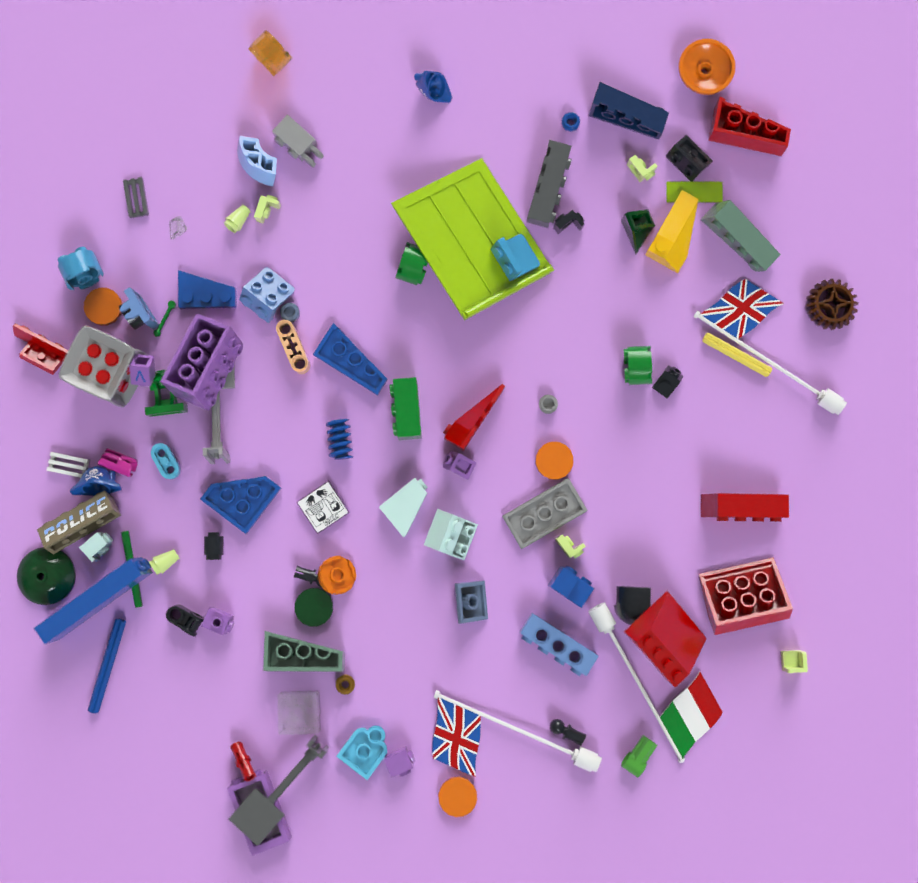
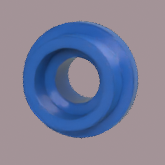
(570, 116)

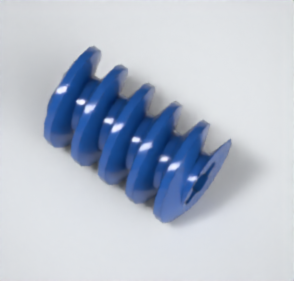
(339, 439)

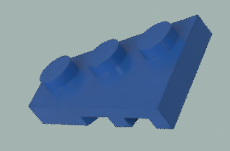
(204, 293)

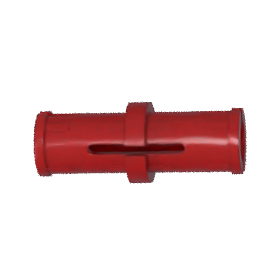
(243, 761)

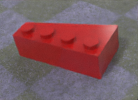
(747, 130)
(745, 506)

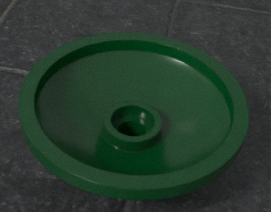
(58, 576)

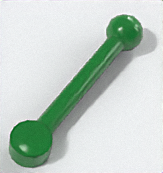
(172, 305)

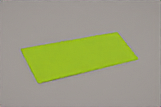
(702, 190)

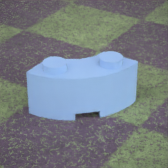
(255, 161)

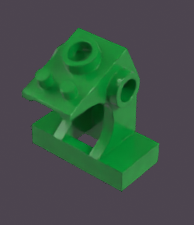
(166, 406)

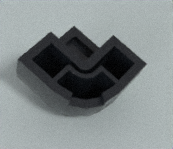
(632, 602)

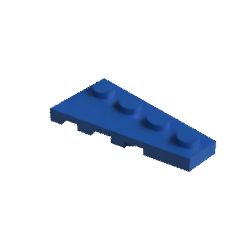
(347, 359)

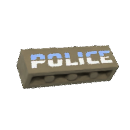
(78, 522)

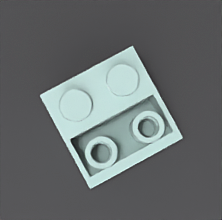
(450, 534)

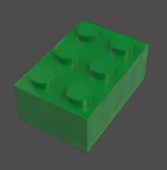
(406, 408)

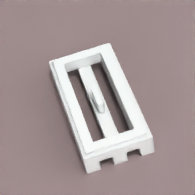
(52, 461)

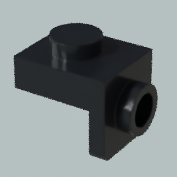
(564, 221)
(668, 381)

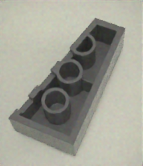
(548, 184)

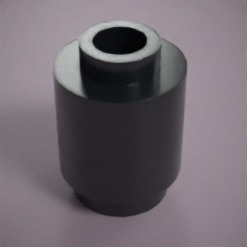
(213, 546)

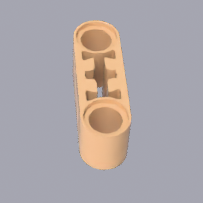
(286, 345)

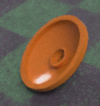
(708, 56)

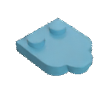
(364, 750)

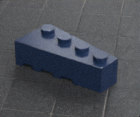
(628, 112)

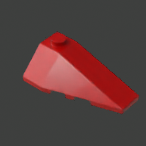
(466, 426)

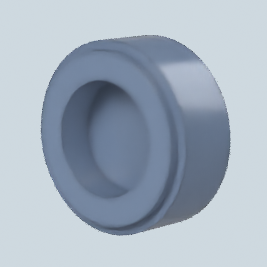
(290, 312)

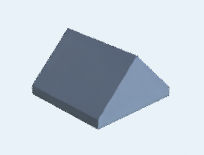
(471, 601)

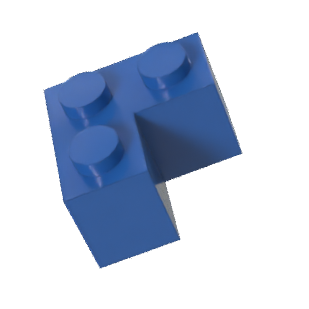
(571, 586)

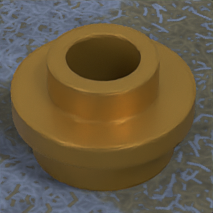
(340, 688)

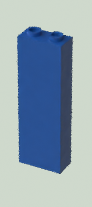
(93, 600)

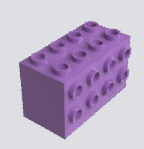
(202, 362)

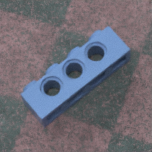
(586, 657)

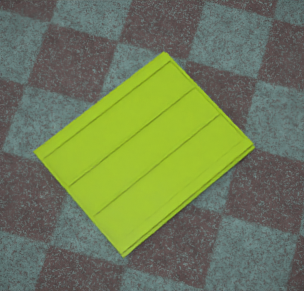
(456, 227)

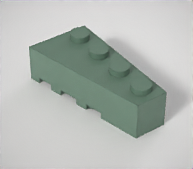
(740, 235)
(294, 655)

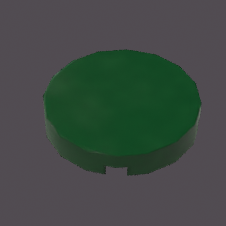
(314, 607)

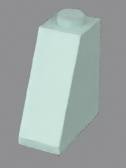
(404, 505)

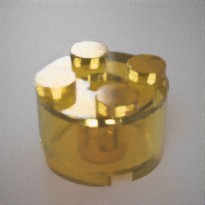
(270, 53)

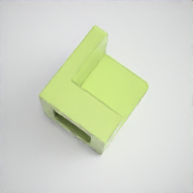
(794, 661)

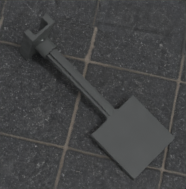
(258, 813)

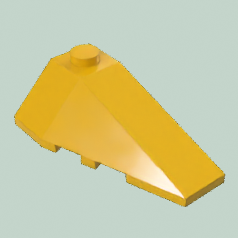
(674, 236)

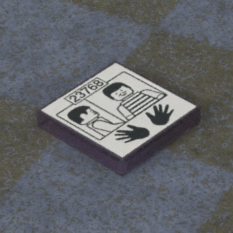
(323, 507)

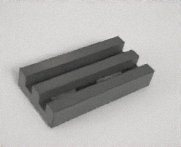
(133, 182)

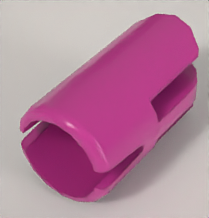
(118, 462)

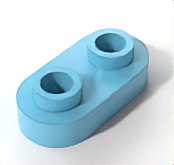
(166, 461)

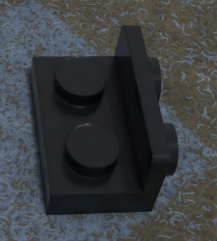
(688, 158)

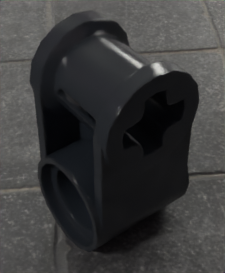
(186, 619)

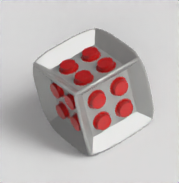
(100, 366)

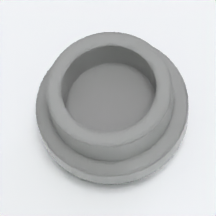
(548, 404)

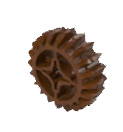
(832, 289)

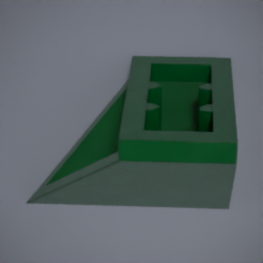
(637, 227)

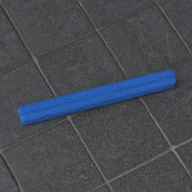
(106, 666)

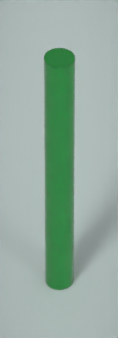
(129, 555)

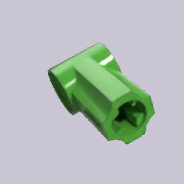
(636, 760)

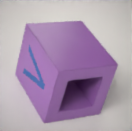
(142, 370)

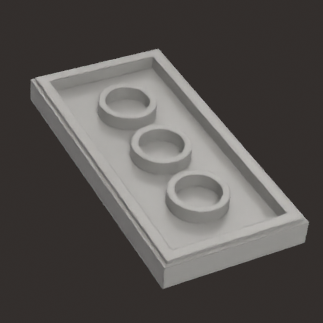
(544, 513)

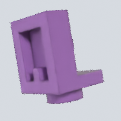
(459, 464)

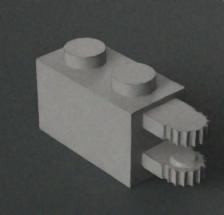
(297, 140)

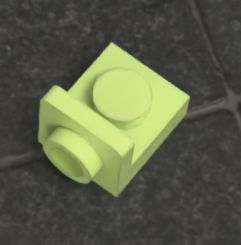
(638, 168)
(263, 210)
(566, 545)

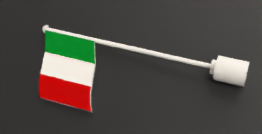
(687, 714)

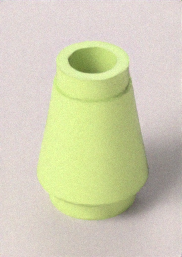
(236, 220)
(164, 561)

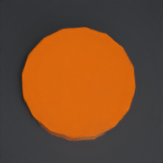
(102, 306)
(554, 460)
(336, 575)
(457, 796)

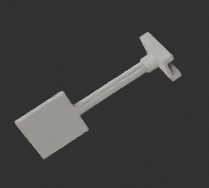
(217, 450)

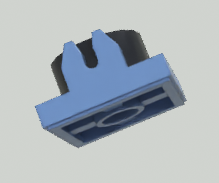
(137, 311)

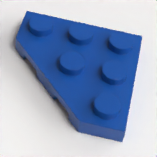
(241, 500)

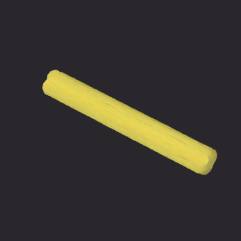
(737, 354)

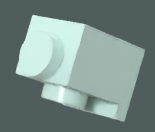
(97, 546)

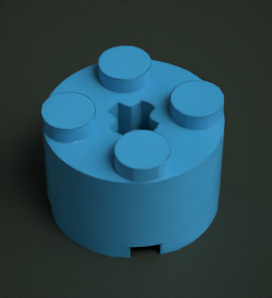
(80, 269)

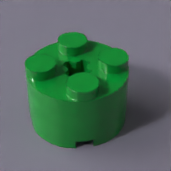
(412, 265)
(639, 365)

